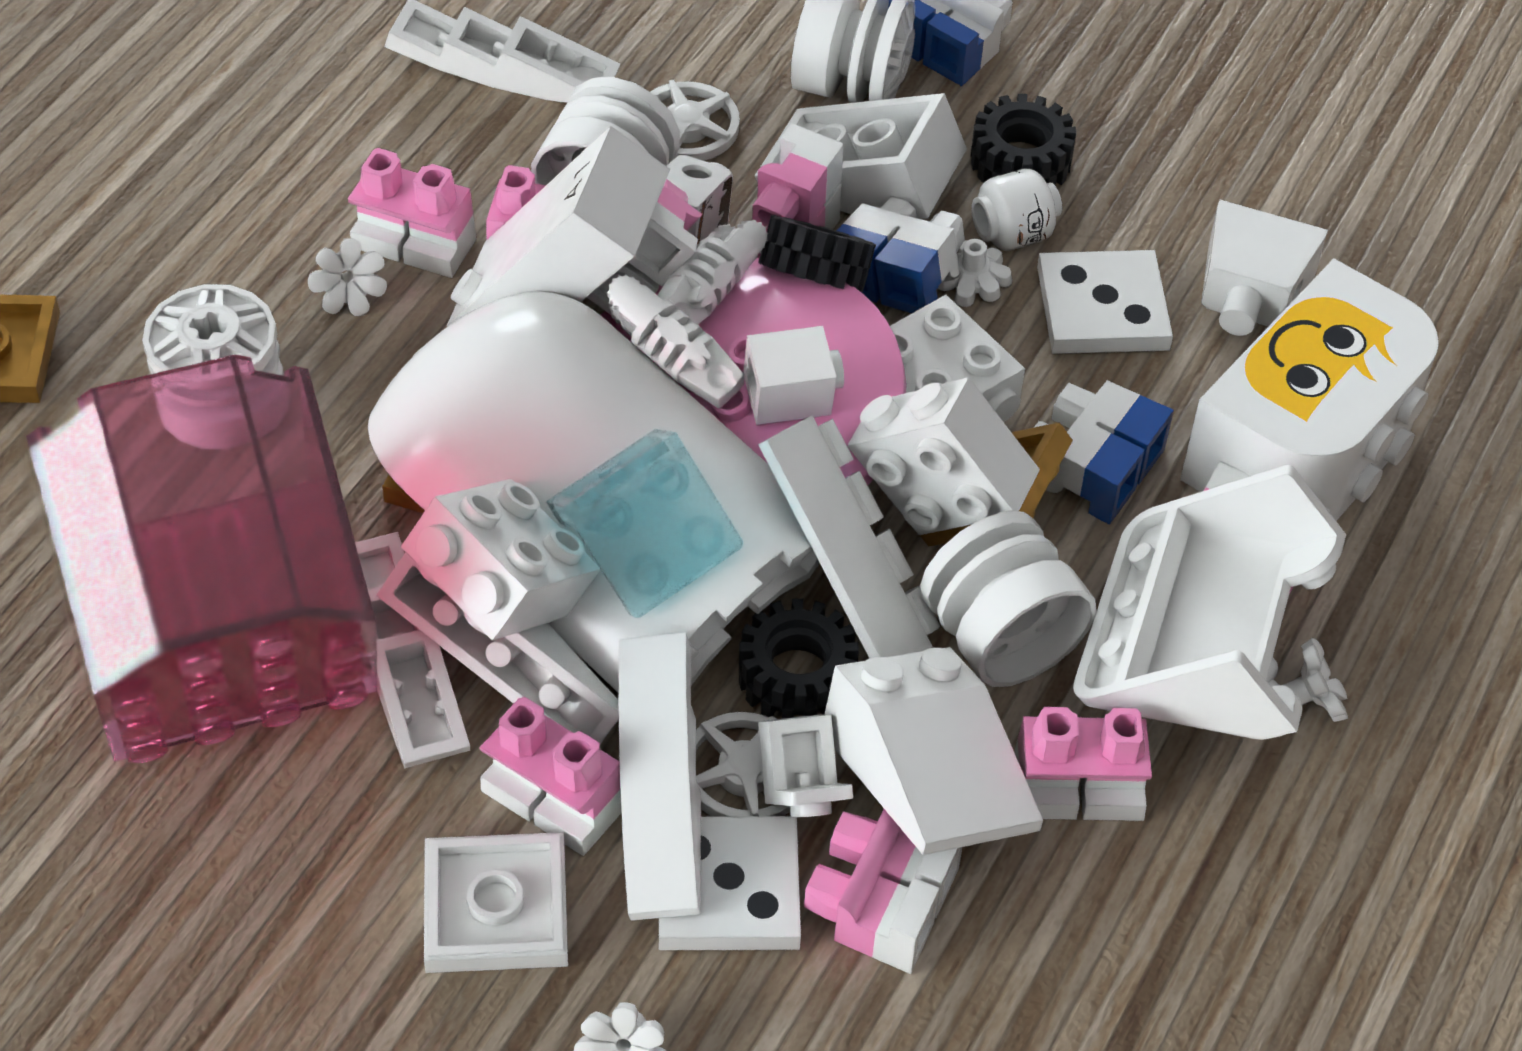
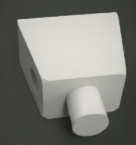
(1257, 265)

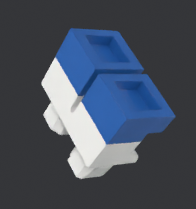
(958, 35)
(908, 254)
(1112, 447)

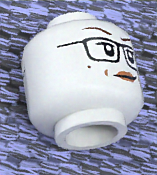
(1016, 209)

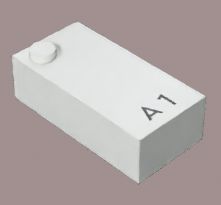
(571, 230)

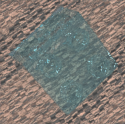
(648, 520)

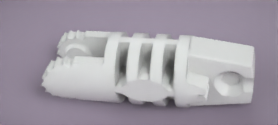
(714, 268)
(674, 341)

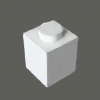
(791, 374)

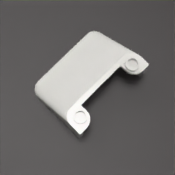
(1202, 603)

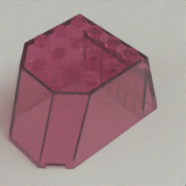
(206, 554)

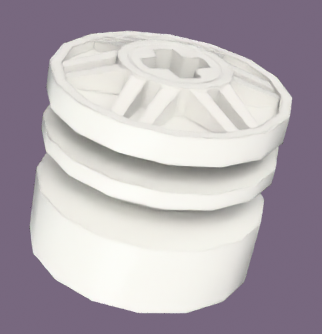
(864, 45)
(593, 110)
(210, 325)
(1007, 598)

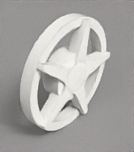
(694, 116)
(738, 766)

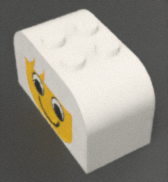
(1321, 391)

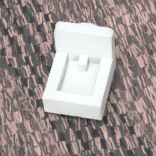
(801, 765)

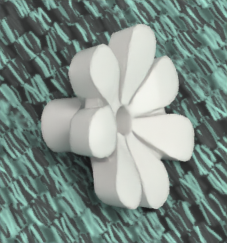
(979, 273)
(348, 286)
(1315, 682)
(622, 1032)

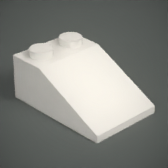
(889, 148)
(931, 749)

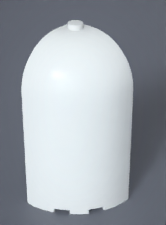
(545, 397)

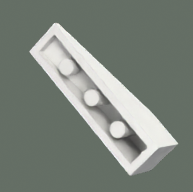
(520, 665)

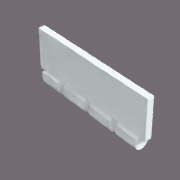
(837, 523)

